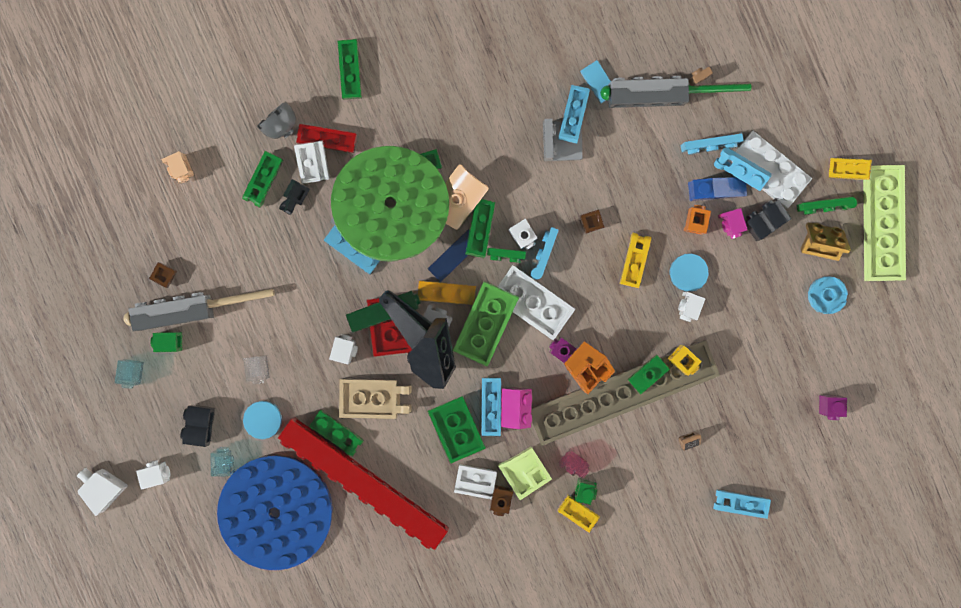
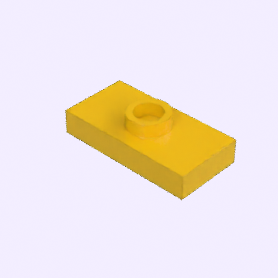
(850, 168)
(578, 513)

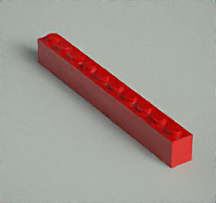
(363, 483)

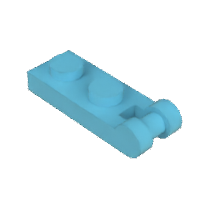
(742, 168)
(543, 254)
(742, 504)

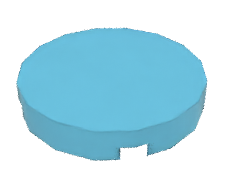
(689, 272)
(827, 295)
(262, 420)

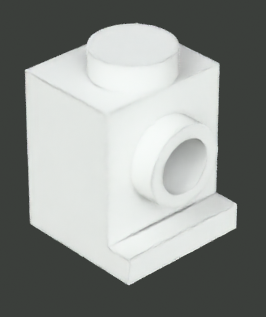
(690, 306)

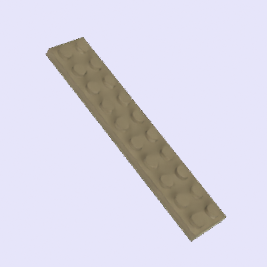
(615, 397)

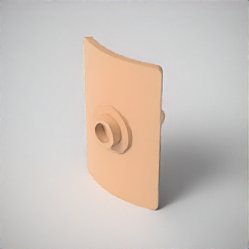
(464, 195)

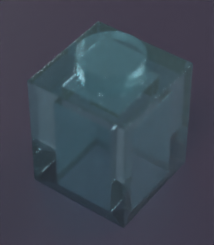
(129, 373)

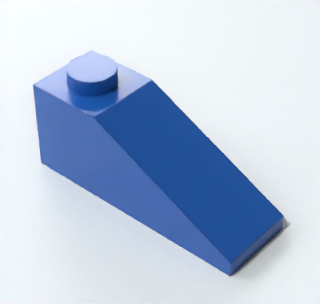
(716, 188)

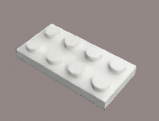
(786, 178)
(536, 303)

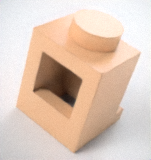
(178, 167)

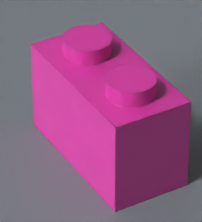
(516, 408)

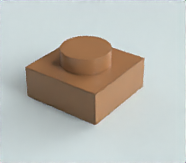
(700, 75)

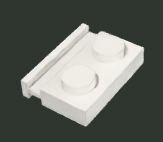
(312, 161)
(475, 481)

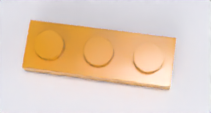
(446, 292)

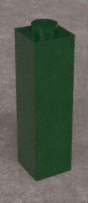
(376, 313)

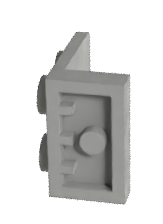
(558, 149)

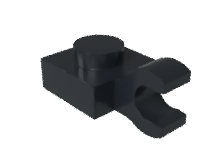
(295, 195)

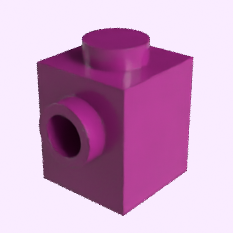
(561, 349)
(833, 406)

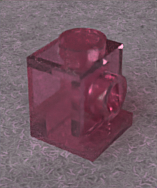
(574, 464)

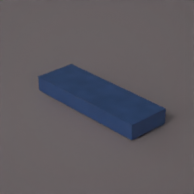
(450, 258)

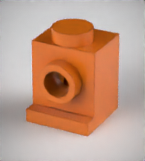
(703, 215)

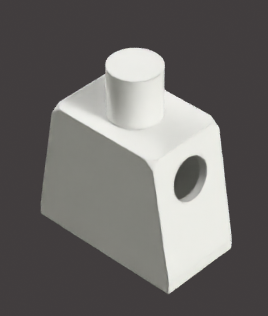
(99, 489)

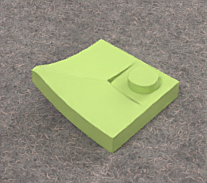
(525, 472)

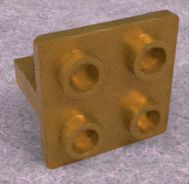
(825, 241)

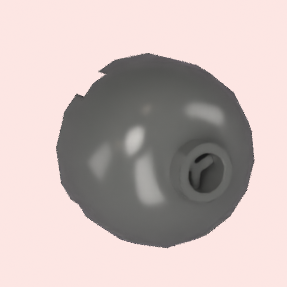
(279, 122)

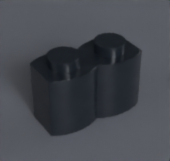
(767, 220)
(197, 425)

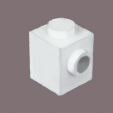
(523, 234)
(343, 349)
(153, 474)

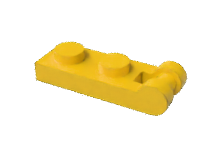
(635, 261)

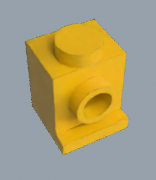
(692, 361)

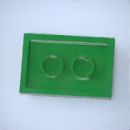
(456, 429)

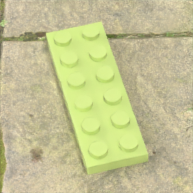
(884, 224)

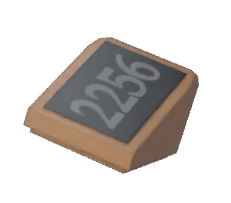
(690, 440)

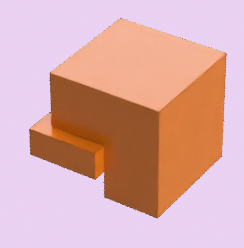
(588, 367)

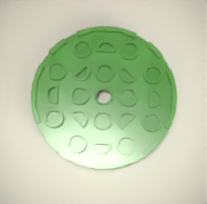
(383, 231)

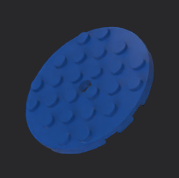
(270, 540)

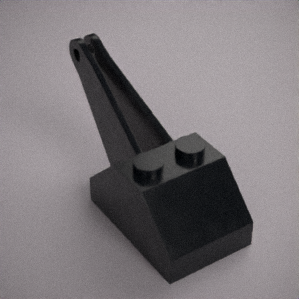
(430, 343)

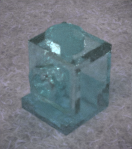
(222, 462)

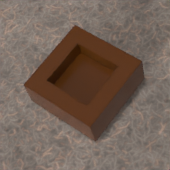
(592, 221)
(163, 275)

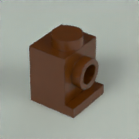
(501, 493)

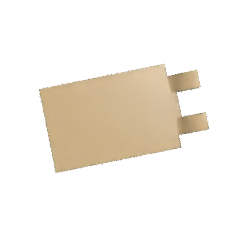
(372, 398)

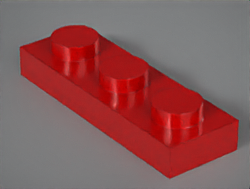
(331, 138)

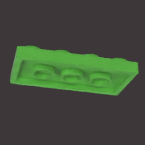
(486, 323)

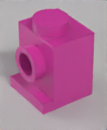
(733, 223)

